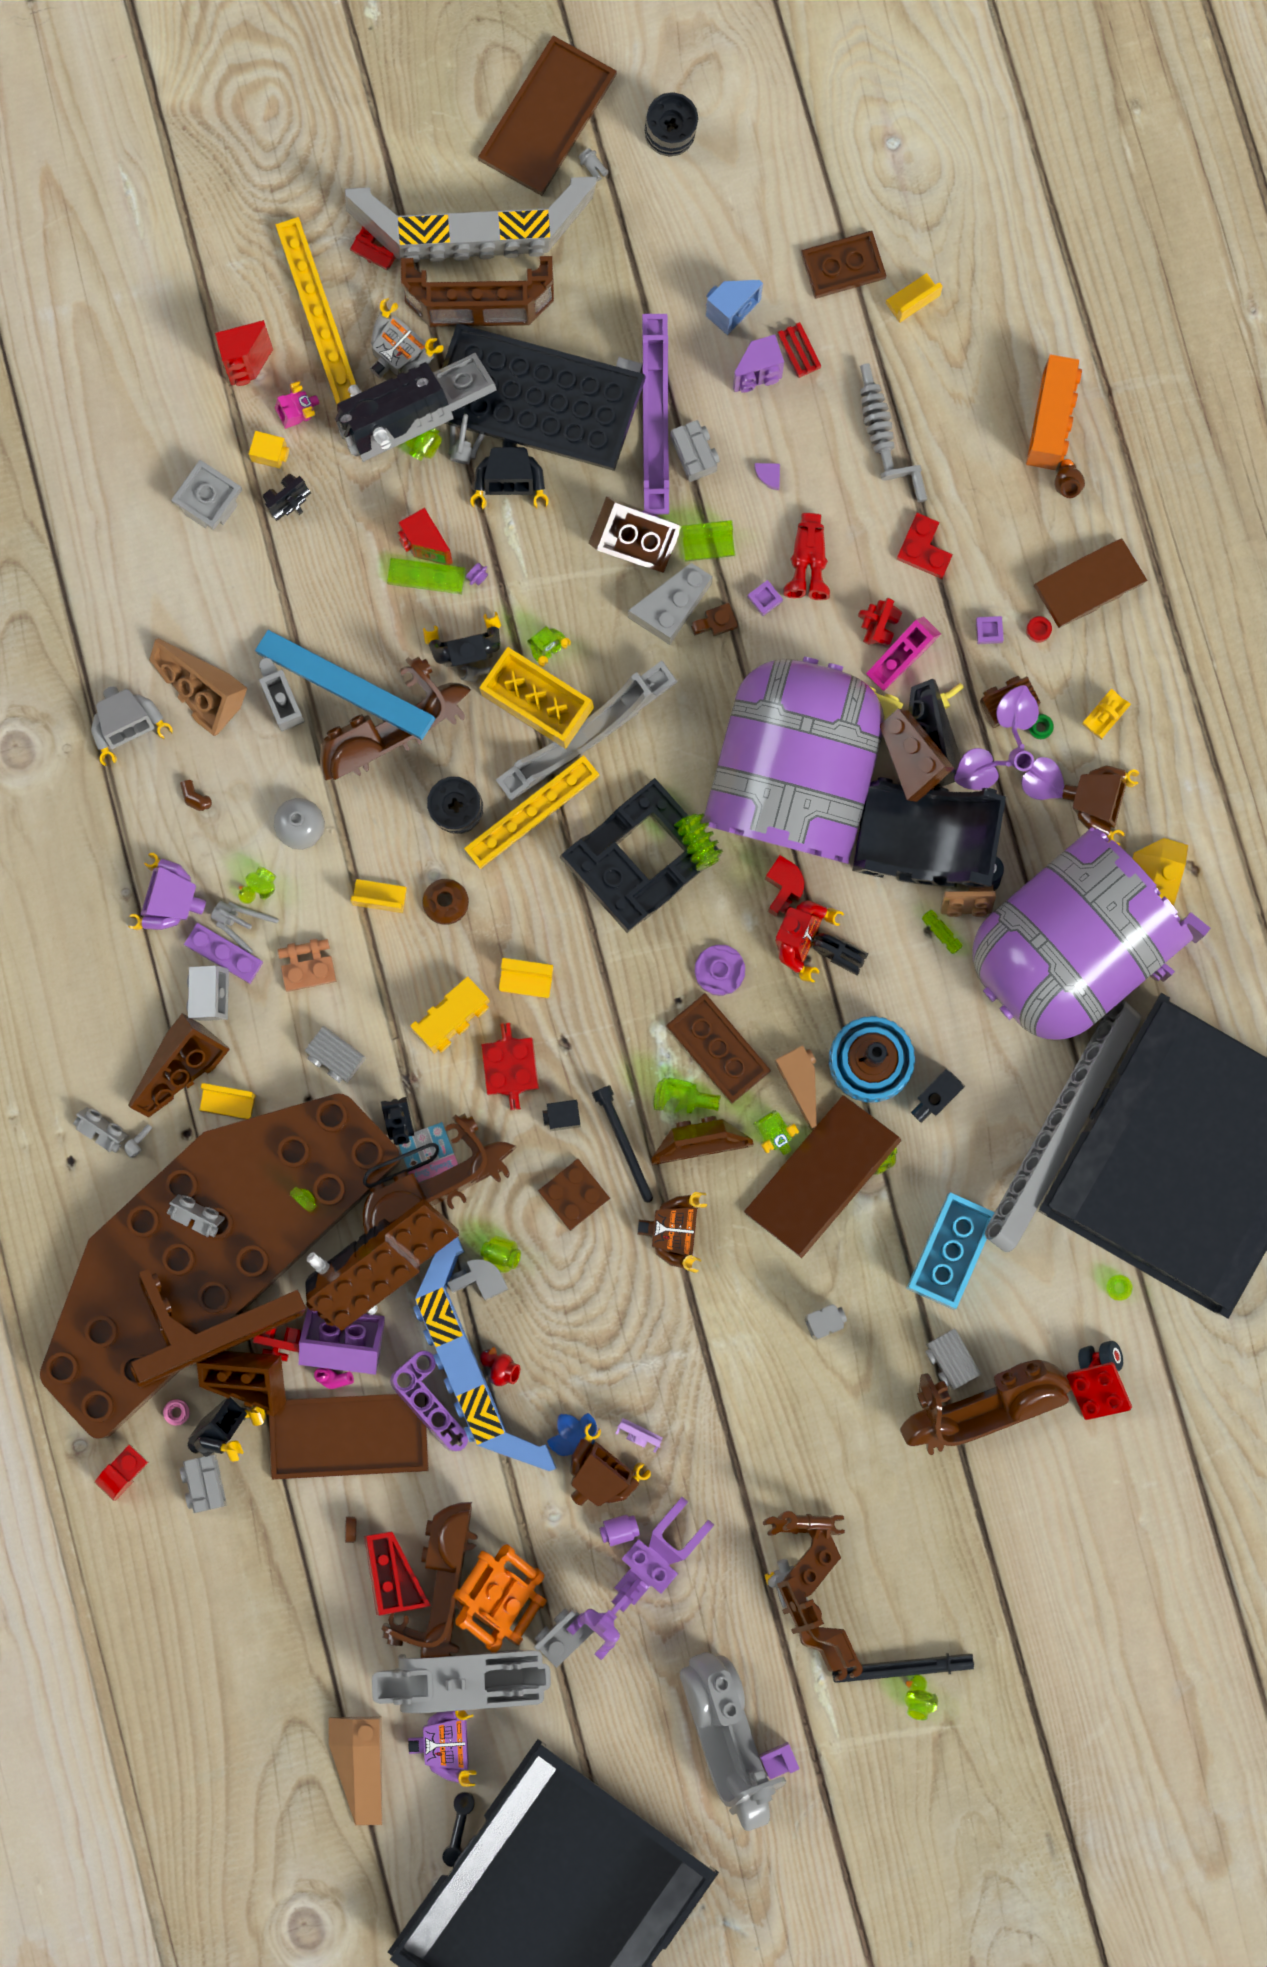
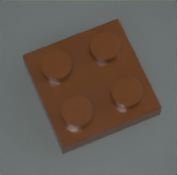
(574, 1194)

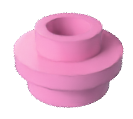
(167, 1412)

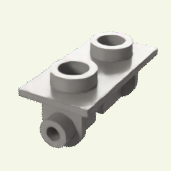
(91, 1122)
(184, 1209)

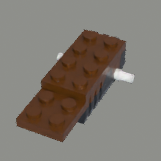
(375, 1264)

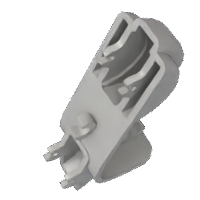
(464, 1682)
(726, 1739)

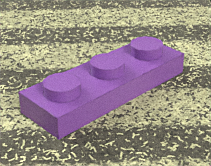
(223, 953)

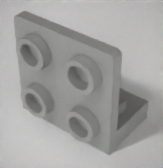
(557, 1641)

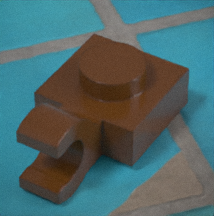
(717, 620)

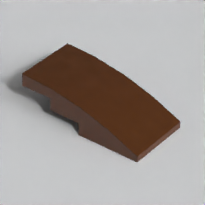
(1090, 583)

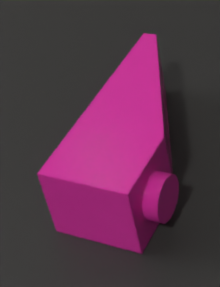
(903, 652)

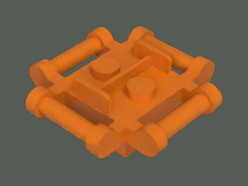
(498, 1597)

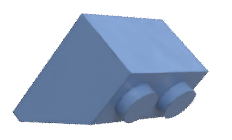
(732, 302)

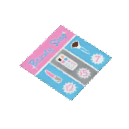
(443, 1161)

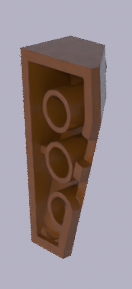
(180, 1059)

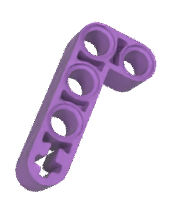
(432, 1405)

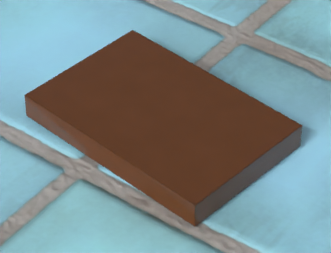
(843, 264)

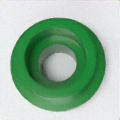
(1049, 727)

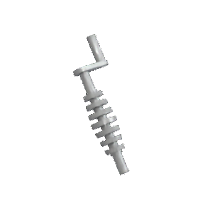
(879, 427)

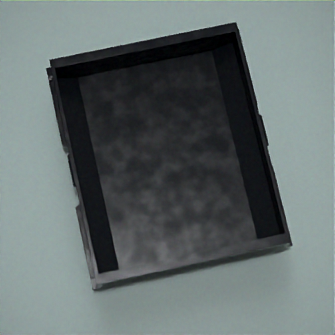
(1175, 1161)
(556, 1882)

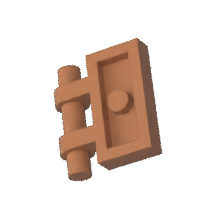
(307, 973)

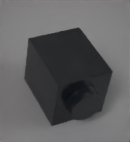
(562, 1115)

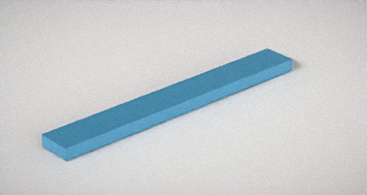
(345, 685)

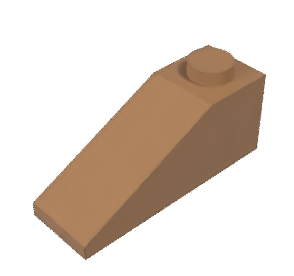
(799, 1076)

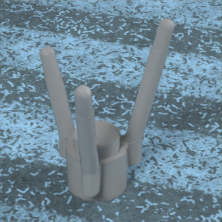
(461, 451)
(227, 914)

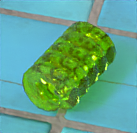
(698, 841)

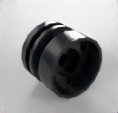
(667, 111)
(444, 795)

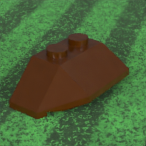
(700, 1140)

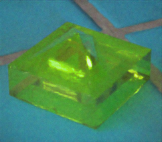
(304, 1198)

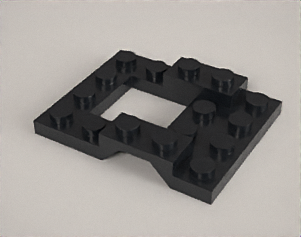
(614, 876)

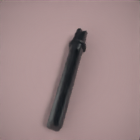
(911, 1667)

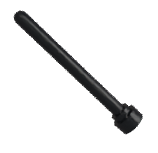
(604, 1098)

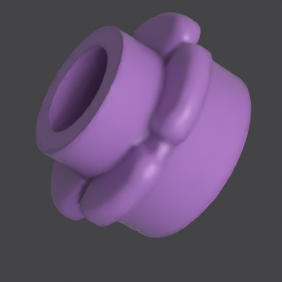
(477, 574)

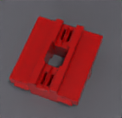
(365, 248)

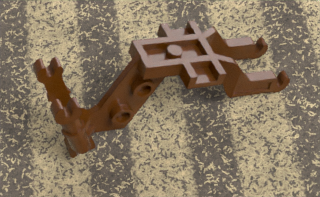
(805, 1579)

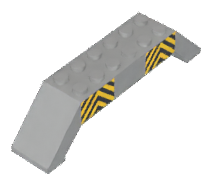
(470, 232)

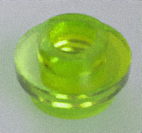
(1127, 1287)

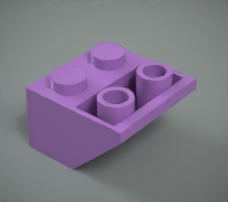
(759, 365)

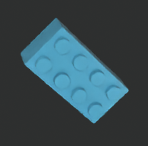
(951, 1251)

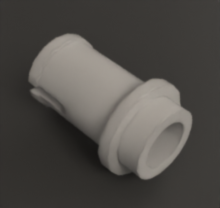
(592, 163)

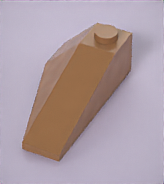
(205, 688)
(358, 1759)

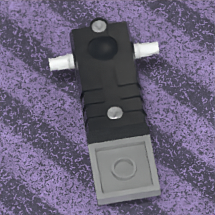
(409, 405)

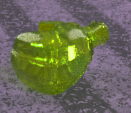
(686, 1095)

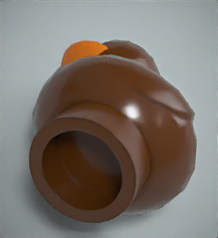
(1069, 480)

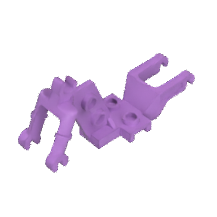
(647, 1569)

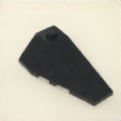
(931, 715)

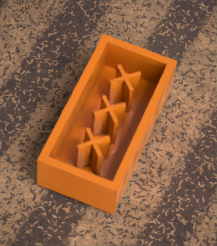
(1054, 412)

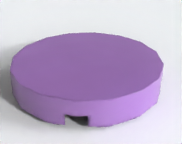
(719, 970)

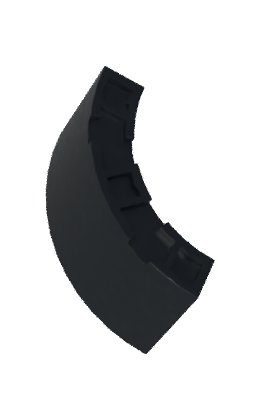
(930, 841)

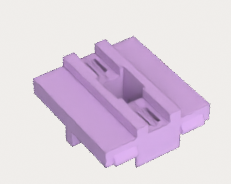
(639, 1435)

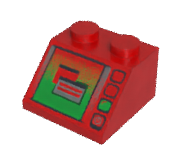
(423, 538)

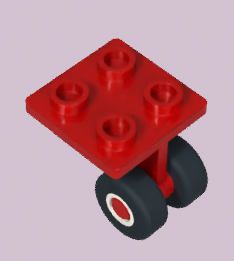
(1097, 1383)

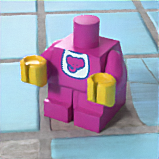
(295, 406)

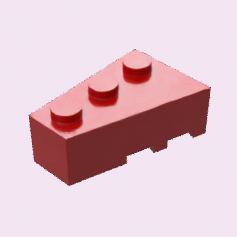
(391, 1576)

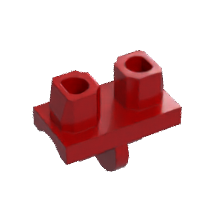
(875, 620)
(290, 1342)

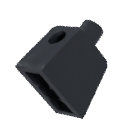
(947, 1086)

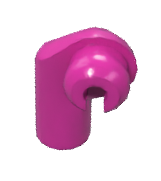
(331, 1379)

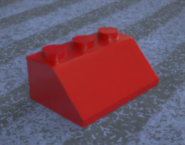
(244, 351)

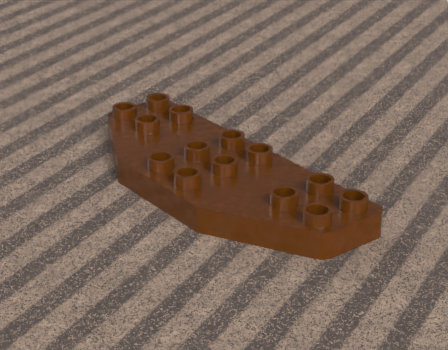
(248, 1180)

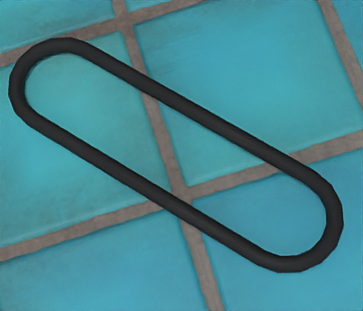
(399, 1158)

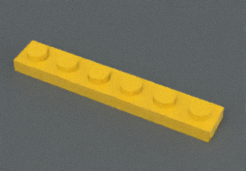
(531, 812)

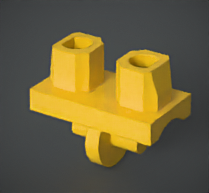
(1106, 714)

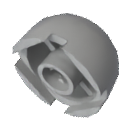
(299, 823)

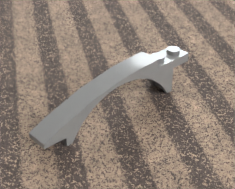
(613, 714)

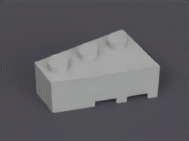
(672, 603)

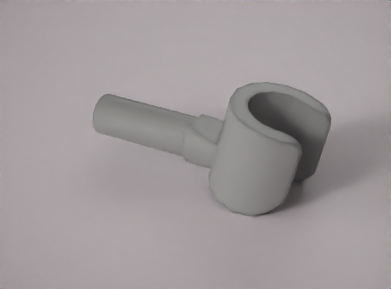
(473, 673)
(132, 1147)

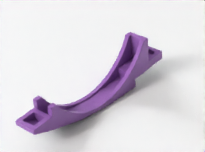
(655, 413)

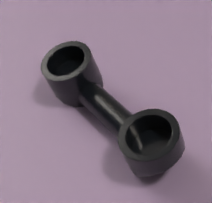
(463, 1805)

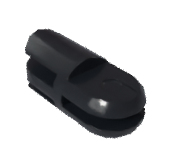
(840, 952)

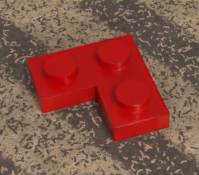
(917, 549)

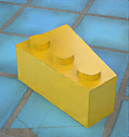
(451, 1016)

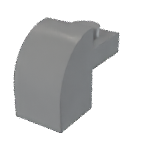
(484, 1274)

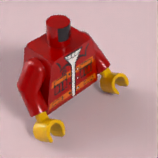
(798, 933)

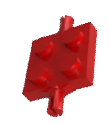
(510, 1066)

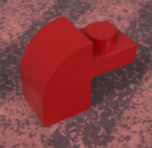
(789, 880)
(121, 1472)

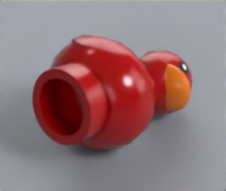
(503, 1367)

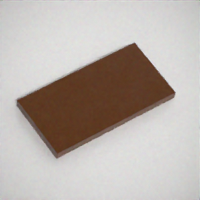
(547, 115)
(822, 1176)
(347, 1437)

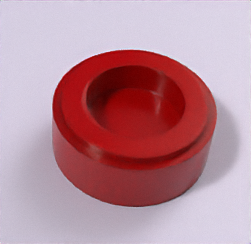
(1039, 629)

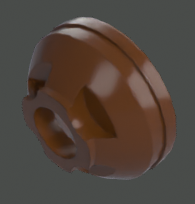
(449, 914)

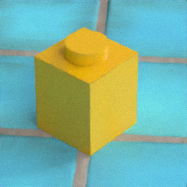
(268, 449)

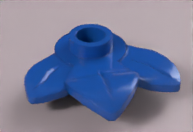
(571, 1433)

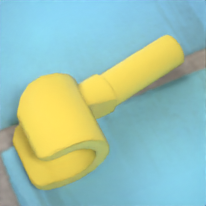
(948, 695)

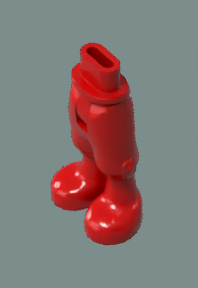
(810, 551)

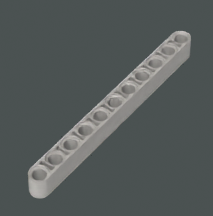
(1062, 1126)

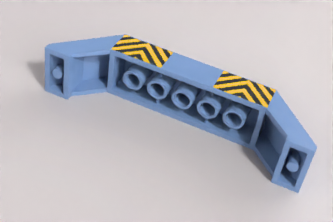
(462, 1368)

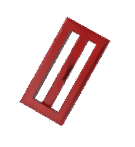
(791, 332)

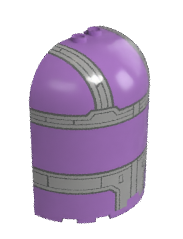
(797, 758)
(1076, 939)

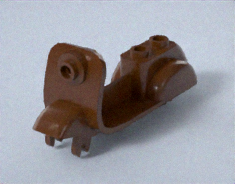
(362, 741)
(406, 1192)
(1018, 1396)
(446, 1554)

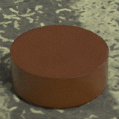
(350, 1529)

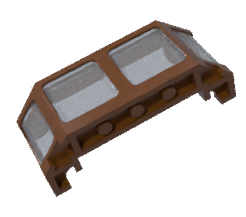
(479, 301)

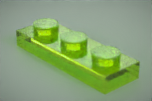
(426, 576)

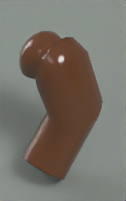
(194, 799)

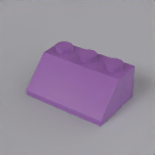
(352, 1349)

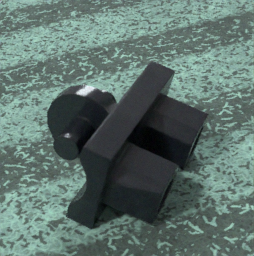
(287, 499)
(398, 1120)

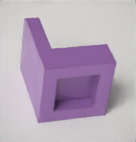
(779, 1761)

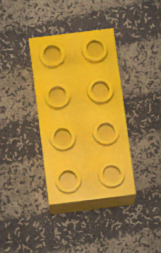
(536, 697)

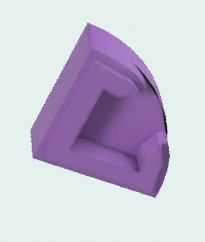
(768, 474)

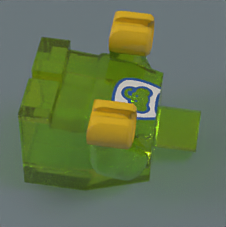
(547, 642)
(775, 1132)

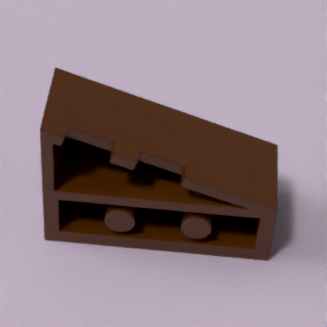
(247, 1377)

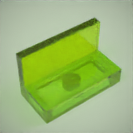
(708, 540)

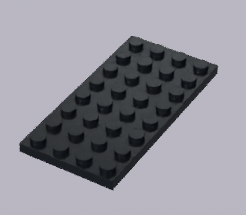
(548, 398)

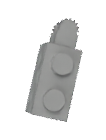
(279, 695)

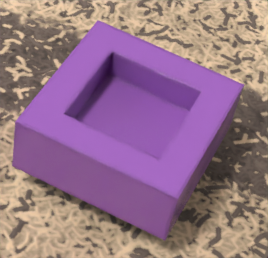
(765, 598)
(989, 630)

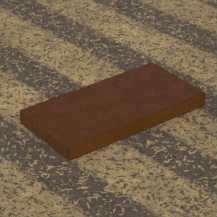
(718, 1048)

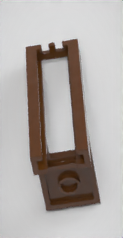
(187, 1348)

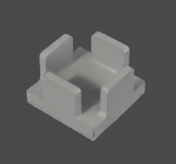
(207, 496)

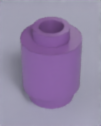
(619, 1530)

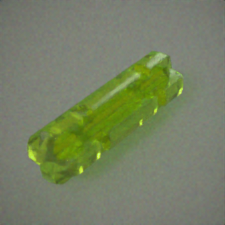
(942, 932)

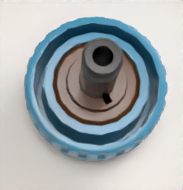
(871, 1059)

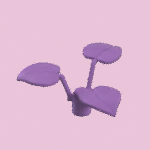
(977, 767)

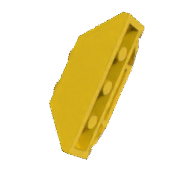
(1164, 864)

